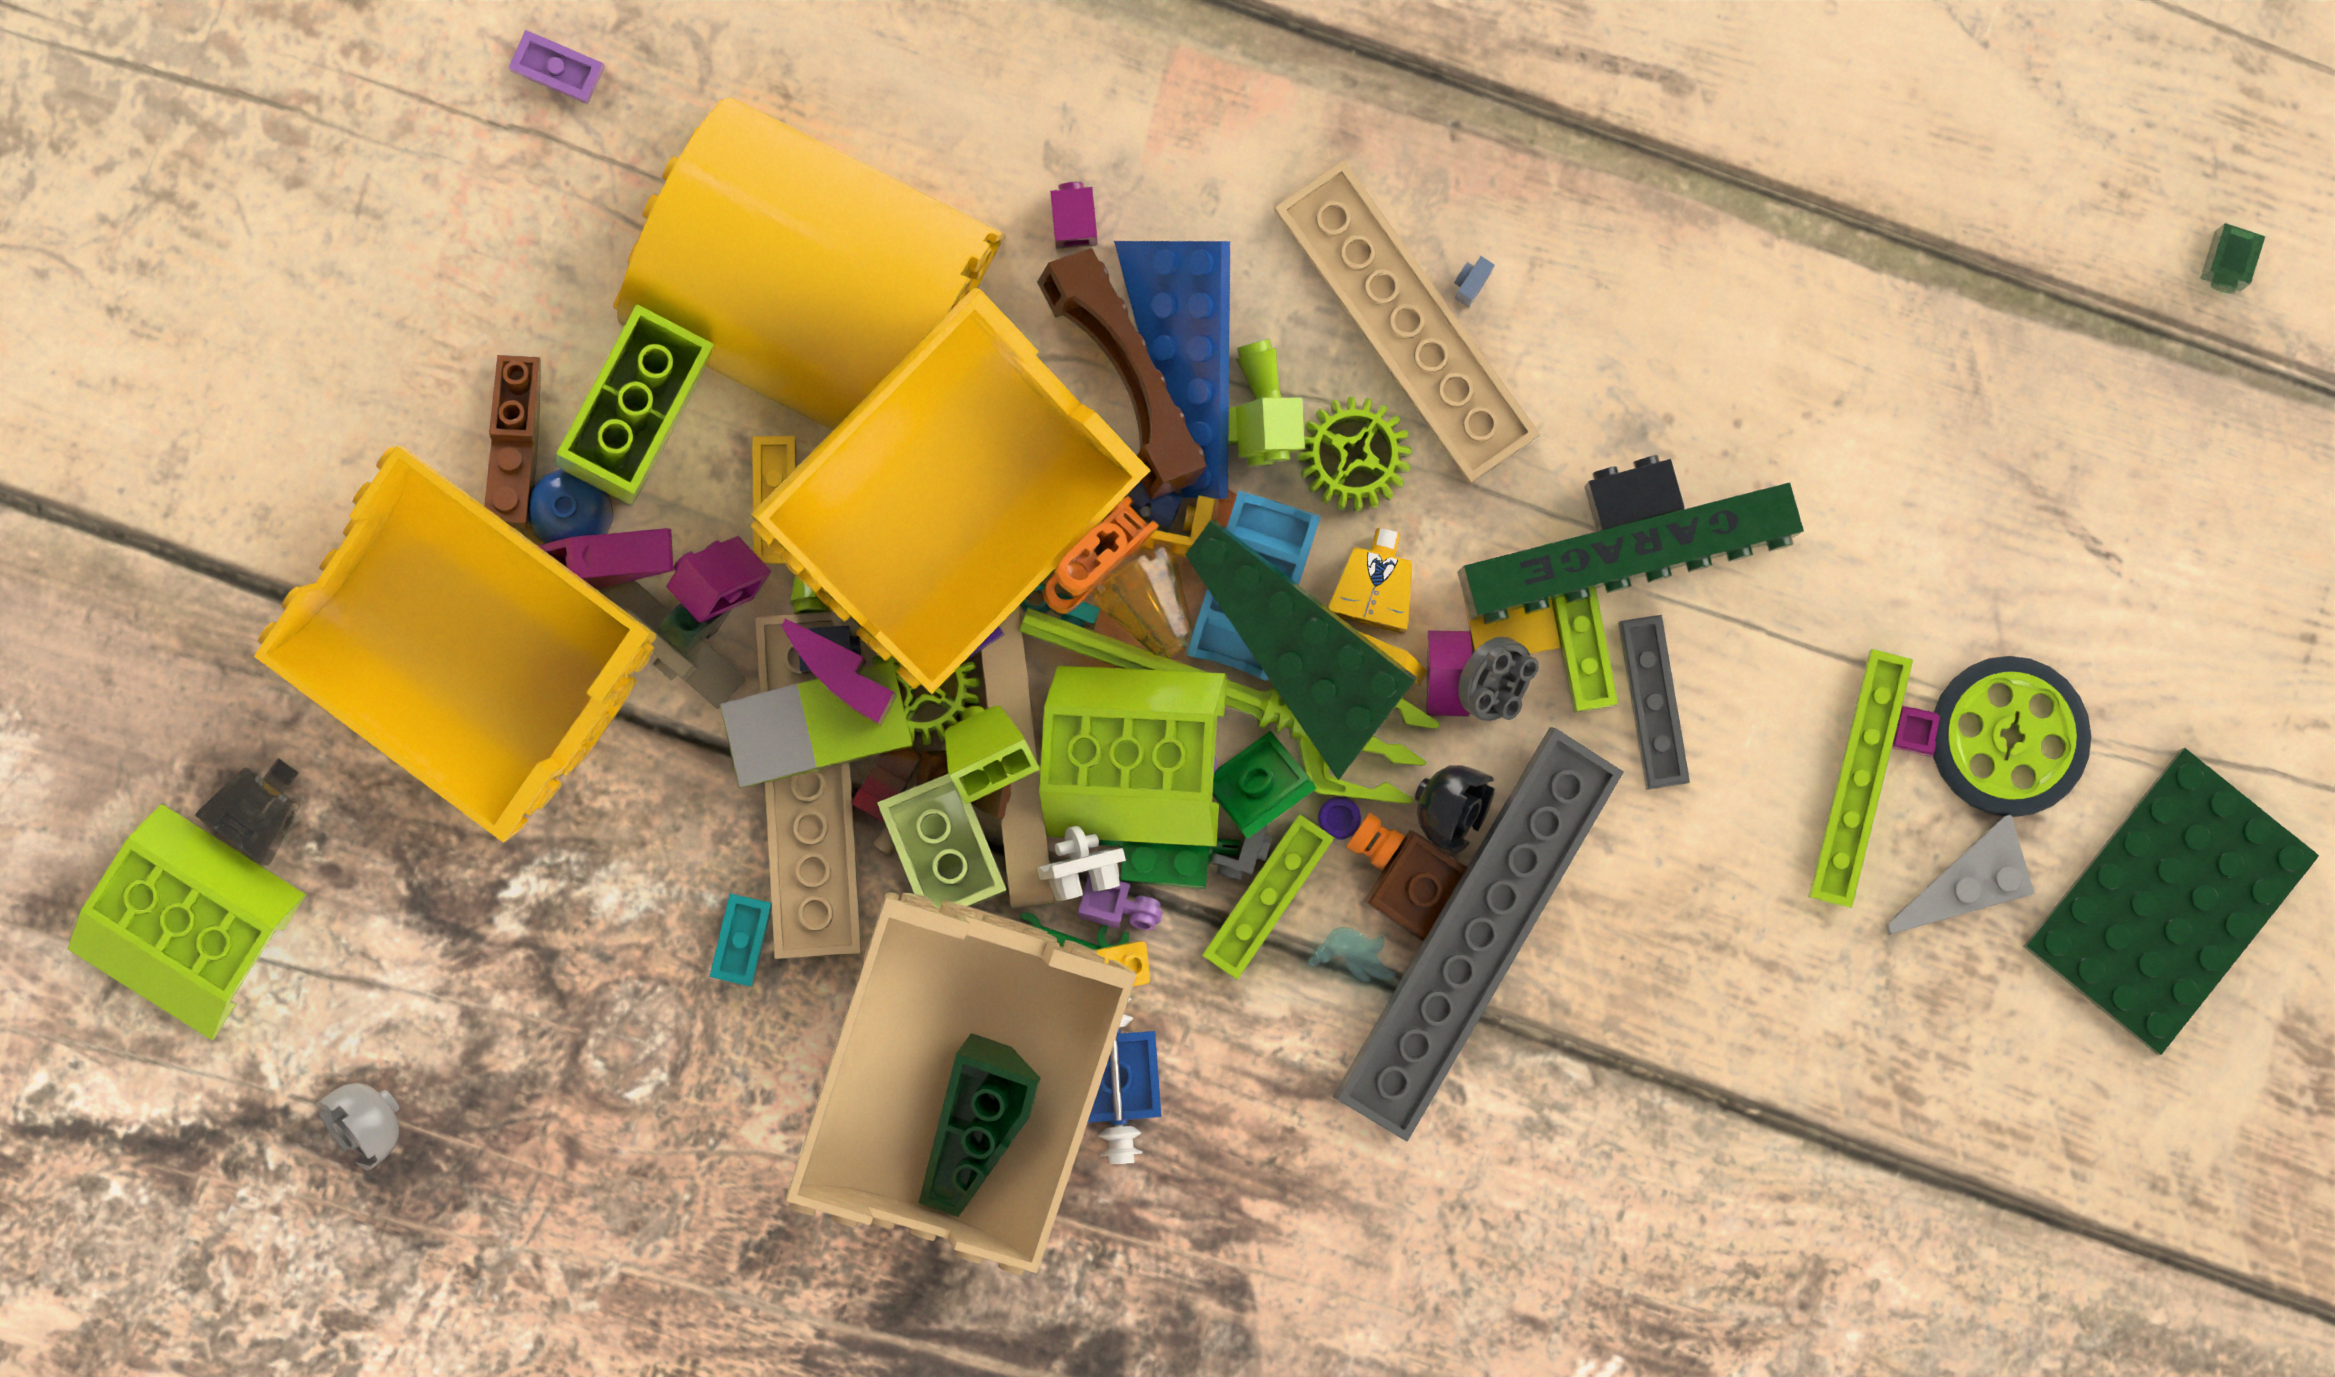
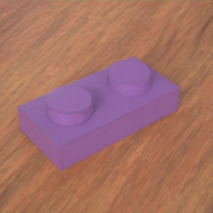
(556, 67)

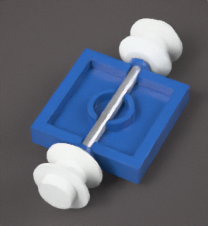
(1127, 1091)

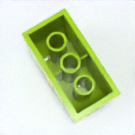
(634, 405)

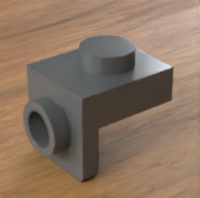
(1253, 848)

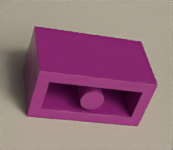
(717, 578)

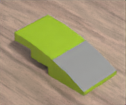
(808, 729)

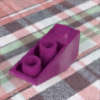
(615, 557)

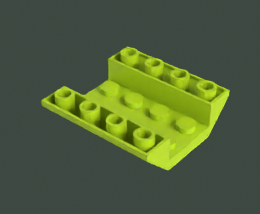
(1131, 754)
(182, 919)

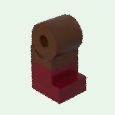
(886, 780)

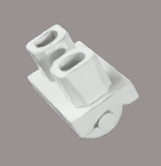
(1064, 874)

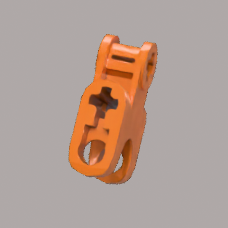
(1098, 555)

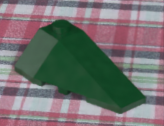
(980, 1117)

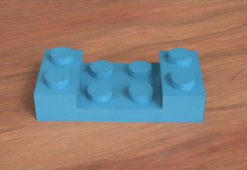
(1281, 537)

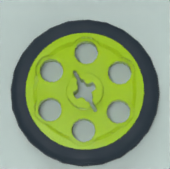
(2066, 721)

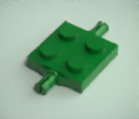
(1170, 863)

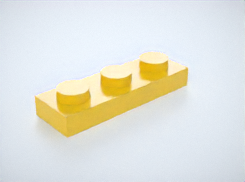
(772, 463)

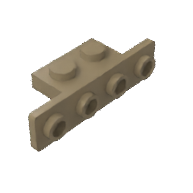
(700, 667)

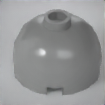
(361, 1121)

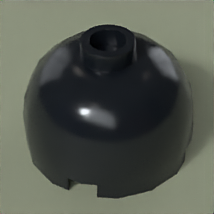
(1452, 804)

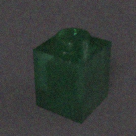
(2232, 258)

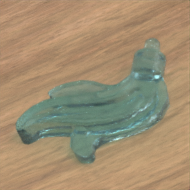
(1357, 952)

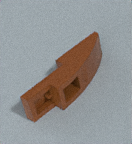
(513, 438)

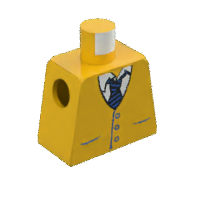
(1375, 585)

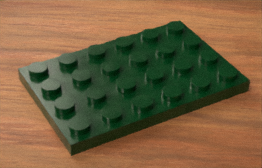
(2171, 901)

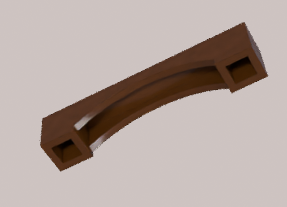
(1083, 294)

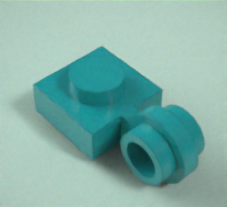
(1082, 616)

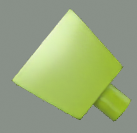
(986, 752)

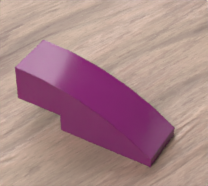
(840, 672)

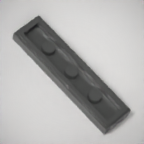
(1654, 702)

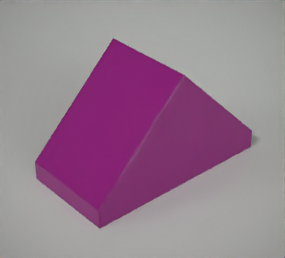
(1445, 662)

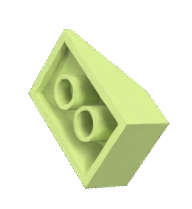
(942, 844)

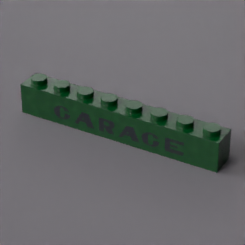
(1630, 552)

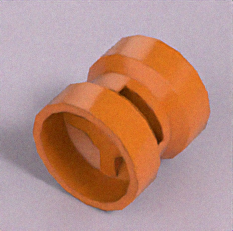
(1384, 845)

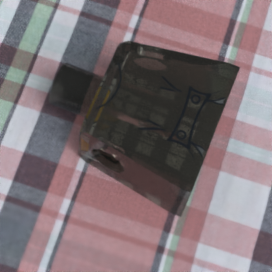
(254, 810)

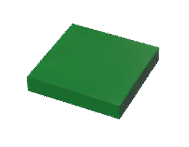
(1260, 784)

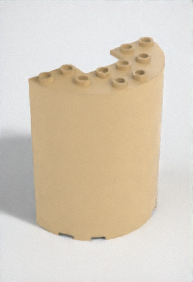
(917, 999)

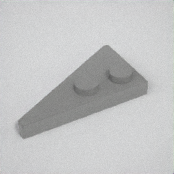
(1982, 877)

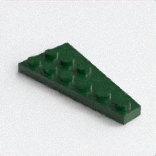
(1318, 663)

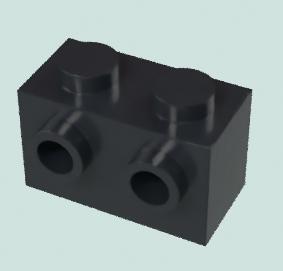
(1633, 494)

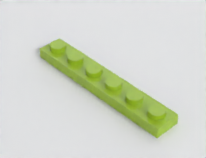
(1860, 778)

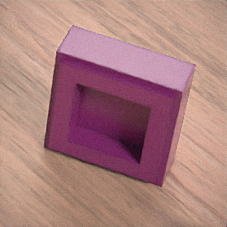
(1916, 731)

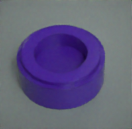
(1339, 817)

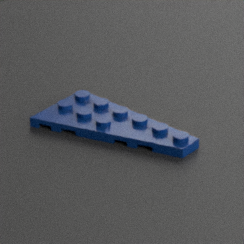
(1184, 316)

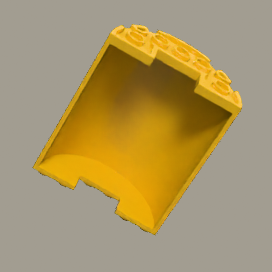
(798, 261)
(947, 494)
(457, 646)

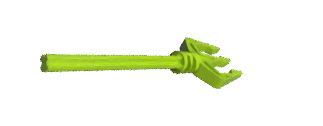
(1263, 705)

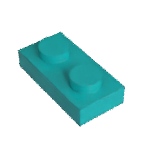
(741, 940)

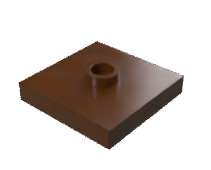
(1415, 885)

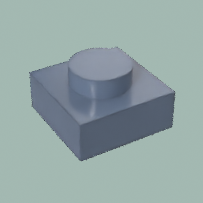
(1472, 279)

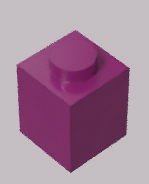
(1073, 215)

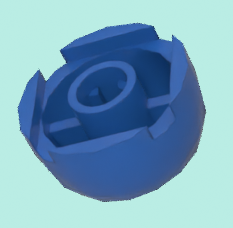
(567, 508)

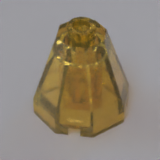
(1149, 603)

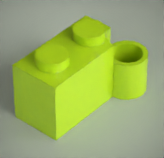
(1267, 430)

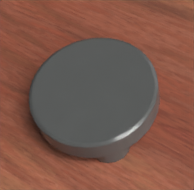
(1497, 679)

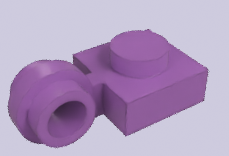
(1109, 905)

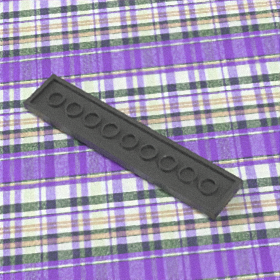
(1478, 934)

